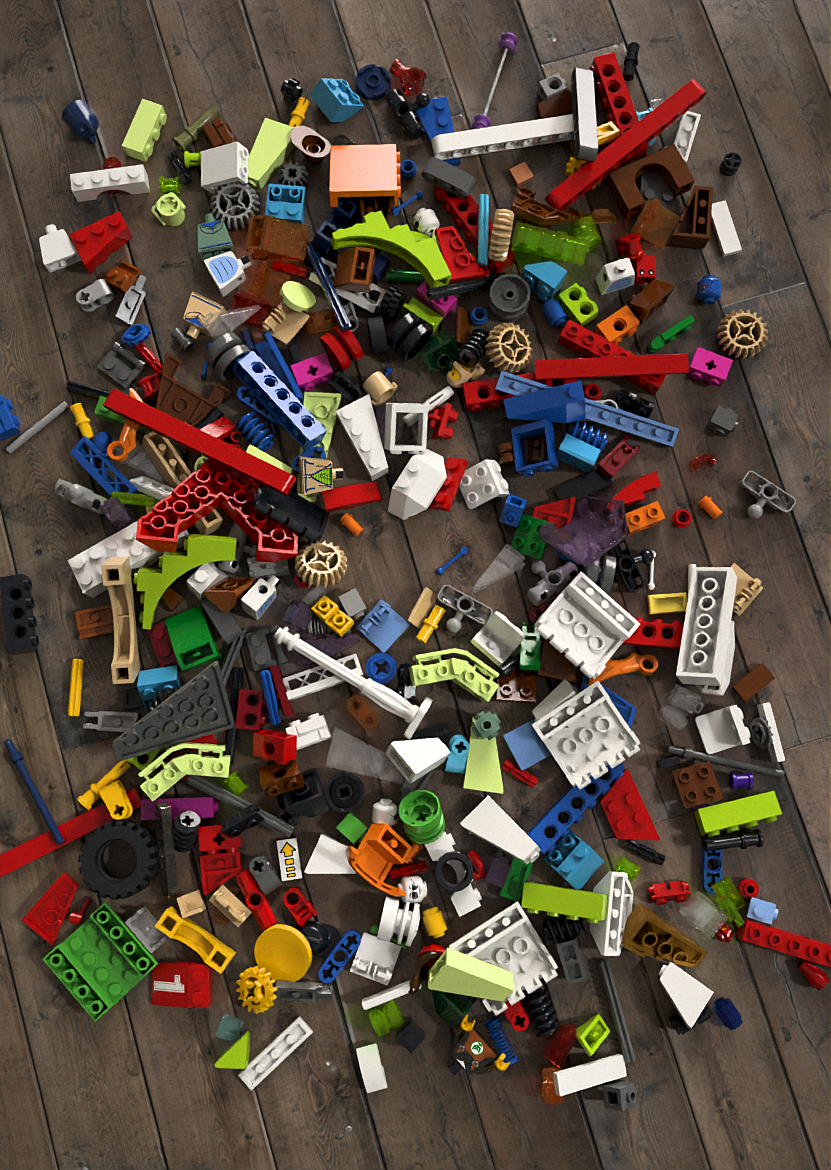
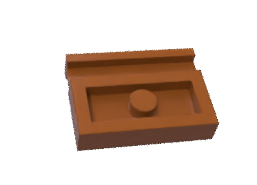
(123, 276)
(95, 621)

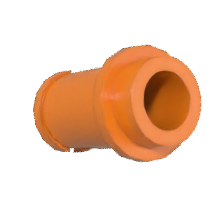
(709, 507)
(351, 524)
(416, 849)

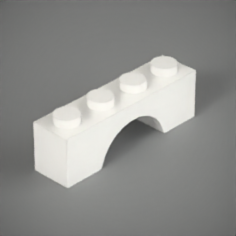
(90, 184)
(463, 900)

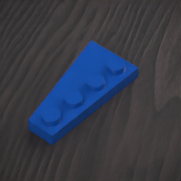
(437, 121)

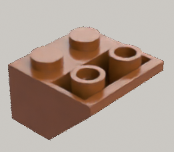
(355, 269)

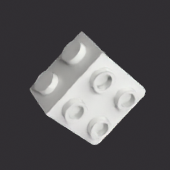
(483, 483)
(498, 638)
(722, 729)

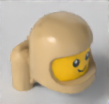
(460, 374)

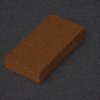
(753, 682)

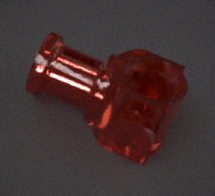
(408, 76)

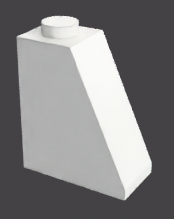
(557, 697)
(417, 756)
(329, 858)
(684, 992)

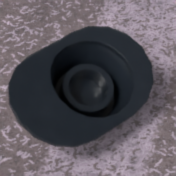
(320, 937)

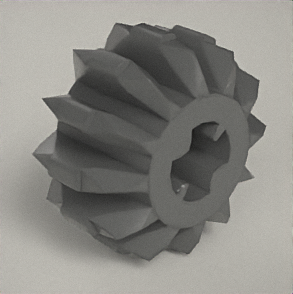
(293, 175)

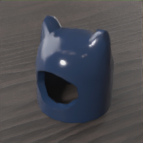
(81, 120)

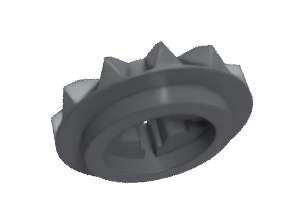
(764, 738)

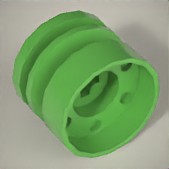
(422, 816)

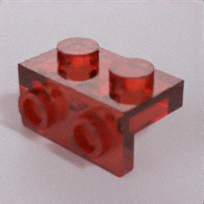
(243, 299)

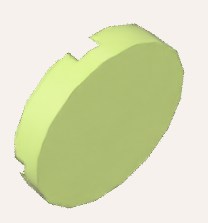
(297, 296)

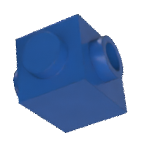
(512, 510)

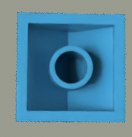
(578, 453)

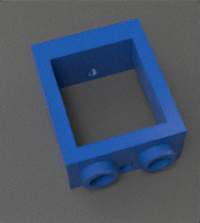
(528, 431)

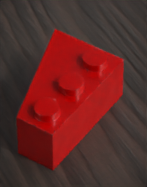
(100, 240)

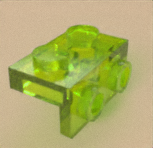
(730, 899)

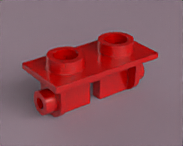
(677, 892)

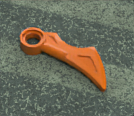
(127, 436)
(630, 664)

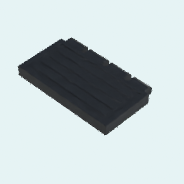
(292, 509)

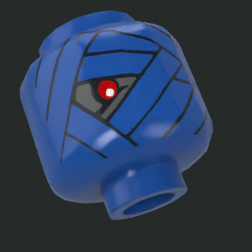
(709, 290)

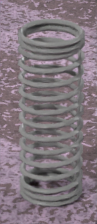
(321, 629)

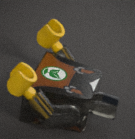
(473, 1051)

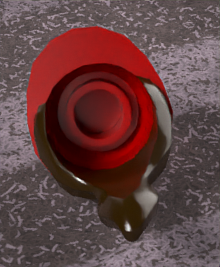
(425, 961)

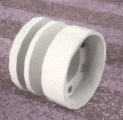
(398, 921)

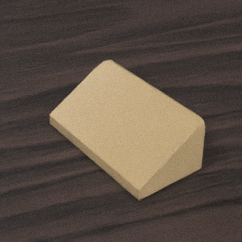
(422, 608)

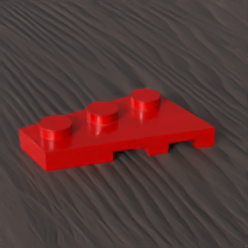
(458, 259)
(454, 470)
(52, 908)

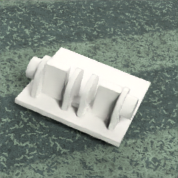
(375, 959)

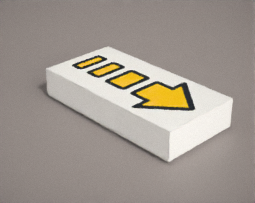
(289, 859)

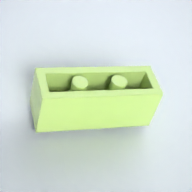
(144, 130)

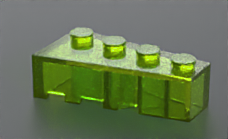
(549, 244)

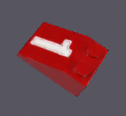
(182, 984)

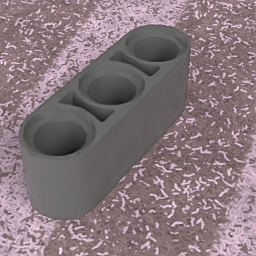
(448, 177)
(225, 623)

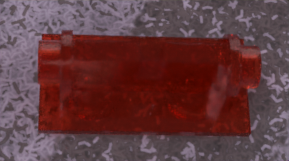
(561, 1044)

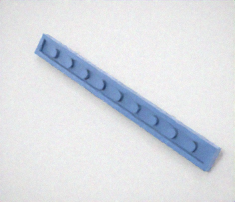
(597, 412)

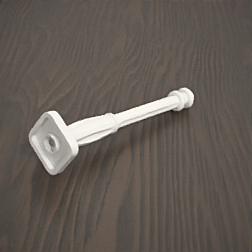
(376, 692)

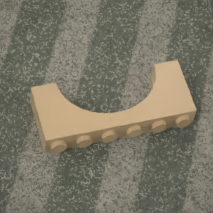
(118, 580)

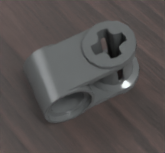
(267, 877)

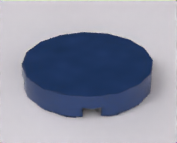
(373, 82)

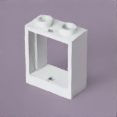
(390, 427)

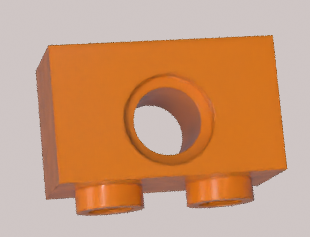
(622, 318)
(644, 518)

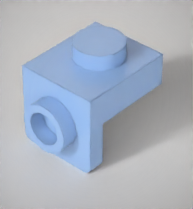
(762, 910)

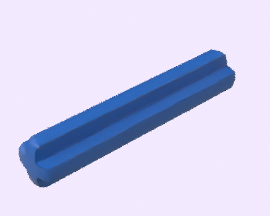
(270, 698)

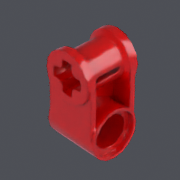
(629, 246)
(151, 382)
(299, 907)
(513, 1011)

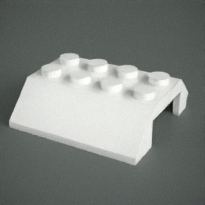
(586, 625)
(587, 735)
(511, 945)

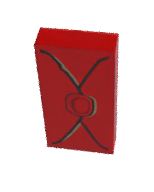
(220, 428)

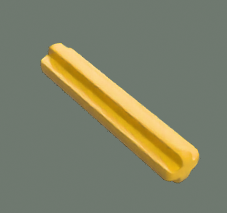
(75, 687)

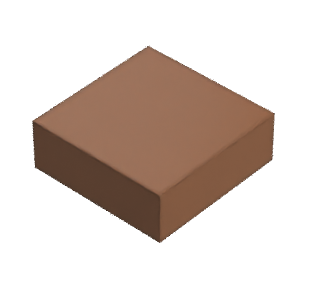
(521, 174)

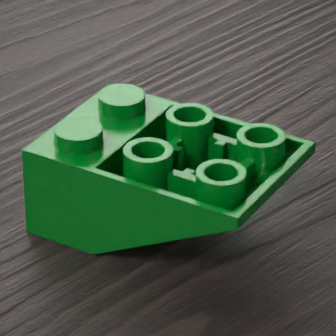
(192, 639)

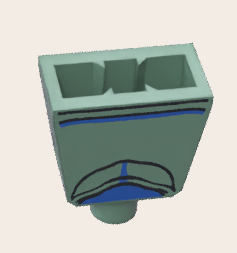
(213, 238)

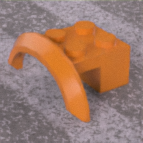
(377, 854)

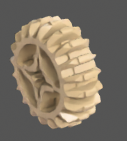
(501, 235)
(735, 323)
(510, 347)
(322, 558)

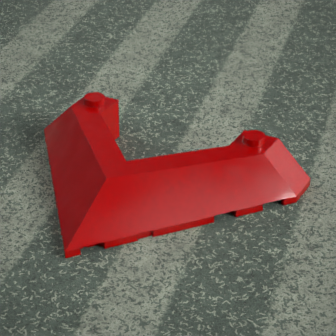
(201, 494)

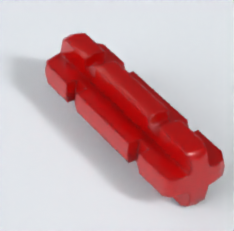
(291, 269)
(149, 357)
(521, 775)
(408, 870)

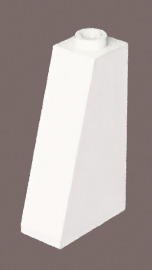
(498, 829)

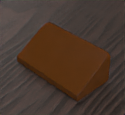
(556, 106)
(462, 326)
(537, 449)

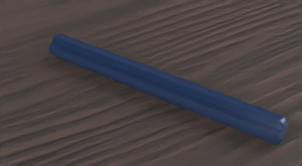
(328, 288)

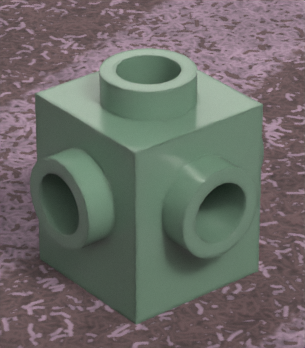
(480, 731)

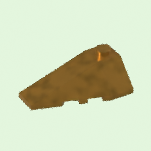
(655, 937)

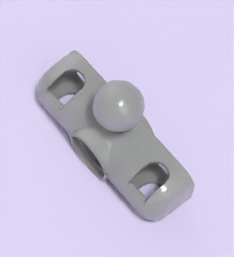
(757, 489)
(79, 495)
(242, 537)
(560, 576)
(454, 624)

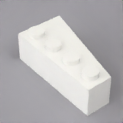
(362, 430)

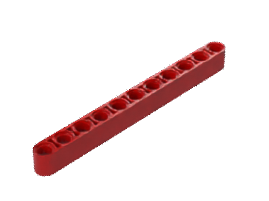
(626, 145)
(200, 442)

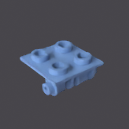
(382, 626)

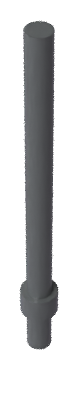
(688, 753)

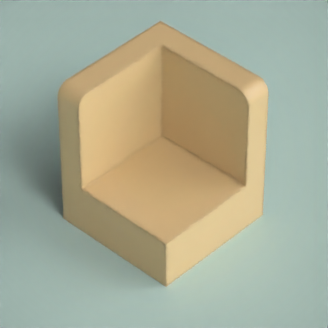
(191, 903)

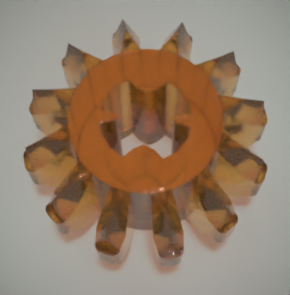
(548, 1087)

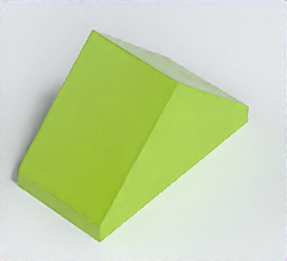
(592, 1034)
(237, 1055)

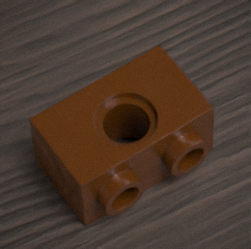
(281, 778)

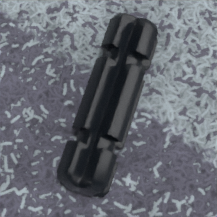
(179, 168)
(646, 852)

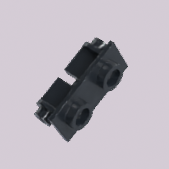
(346, 386)
(627, 401)
(403, 687)
(438, 731)
(234, 826)
(679, 1025)

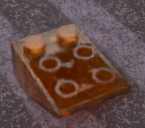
(276, 239)

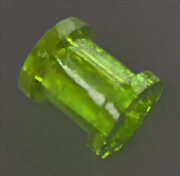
(170, 184)
(235, 783)
(628, 867)

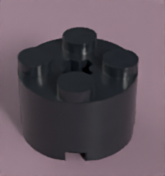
(334, 795)

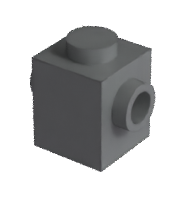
(723, 421)
(619, 1095)

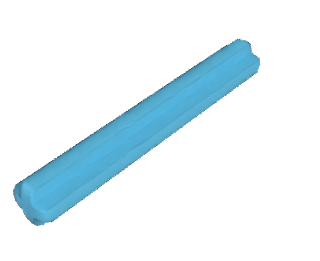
(483, 223)

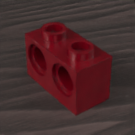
(245, 709)

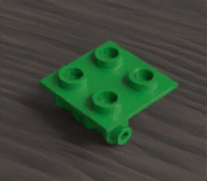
(528, 538)

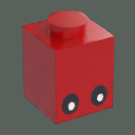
(644, 269)

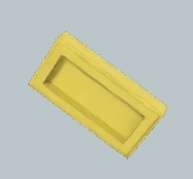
(667, 603)

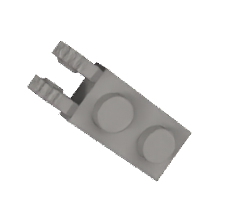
(112, 720)

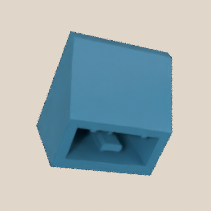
(336, 99)
(286, 202)
(544, 279)
(157, 679)
(574, 860)

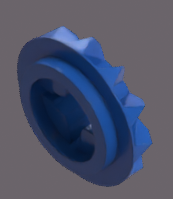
(136, 334)
(381, 677)

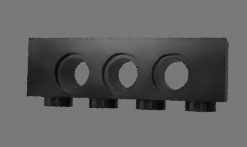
(9, 587)

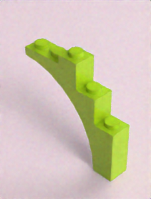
(399, 241)
(200, 550)

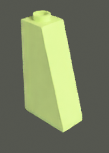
(268, 152)
(483, 764)
(469, 977)

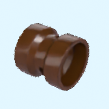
(506, 454)

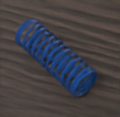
(491, 1023)

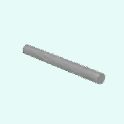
(37, 427)

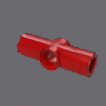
(262, 911)

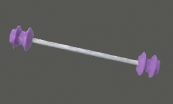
(507, 45)

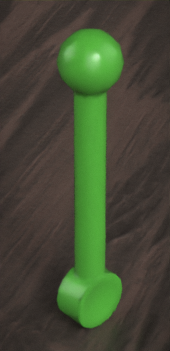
(374, 929)

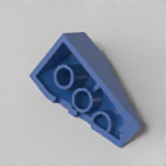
(555, 404)

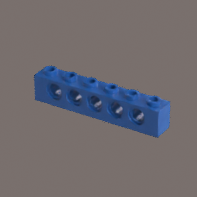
(279, 400)
(574, 815)

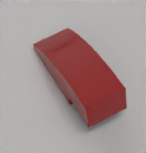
(635, 491)
(351, 496)

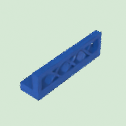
(273, 359)
(96, 471)

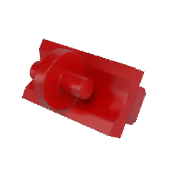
(439, 420)

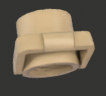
(379, 388)

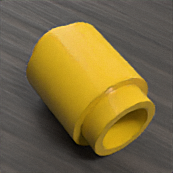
(434, 922)

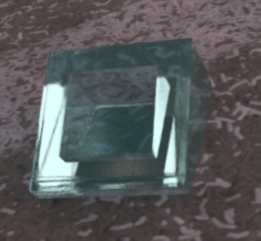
(229, 1028)

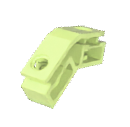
(457, 671)
(189, 763)

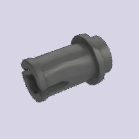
(184, 342)

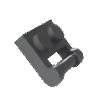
(117, 370)
(260, 649)

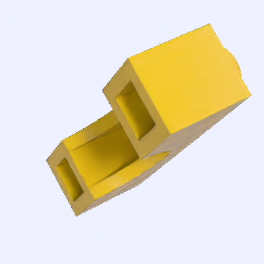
(210, 948)

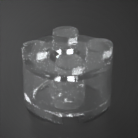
(703, 915)

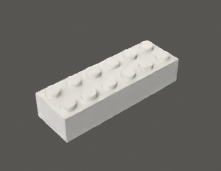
(88, 564)
(707, 626)

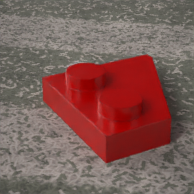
(556, 512)
(218, 869)

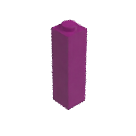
(202, 806)

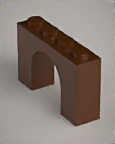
(665, 162)

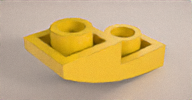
(332, 616)

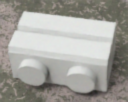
(310, 731)

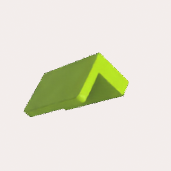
(426, 314)

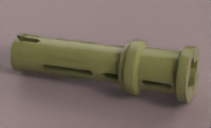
(190, 133)

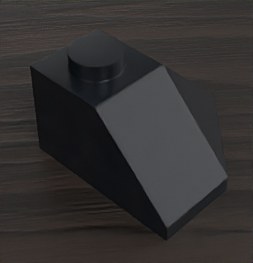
(307, 800)

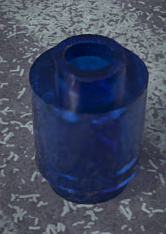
(727, 1013)

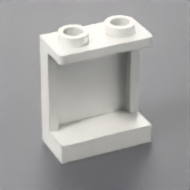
(224, 165)

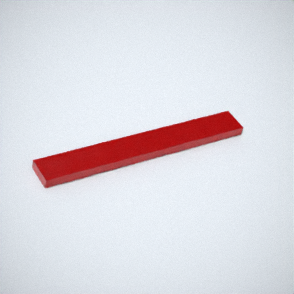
(611, 366)
(70, 832)

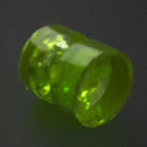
(586, 228)
(386, 1018)

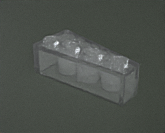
(361, 758)

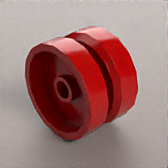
(341, 347)

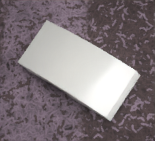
(371, 1068)

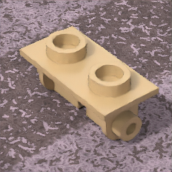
(230, 905)

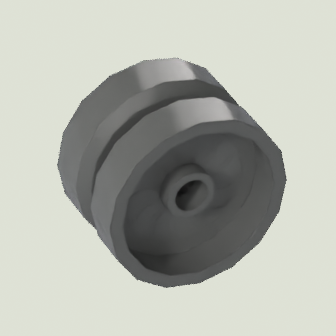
(509, 297)
(223, 354)
(602, 572)

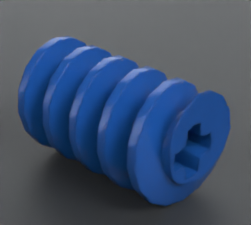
(253, 432)
(588, 436)

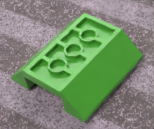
(100, 961)

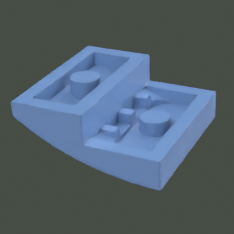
(526, 745)

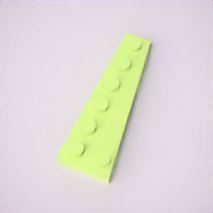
(323, 408)

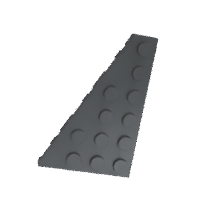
(188, 714)

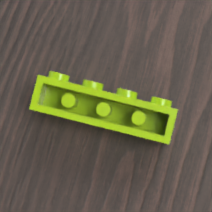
(738, 813)
(564, 901)

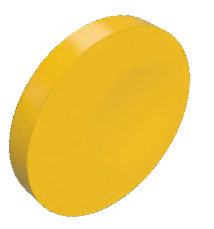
(283, 953)

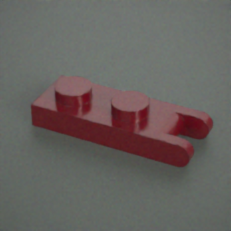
(617, 458)
(162, 645)
(280, 694)

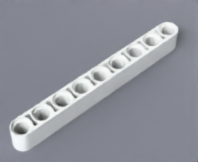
(503, 137)

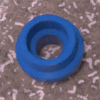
(408, 164)
(479, 311)

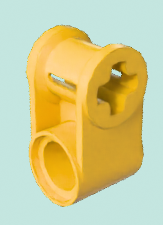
(115, 797)

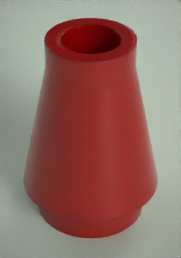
(814, 975)

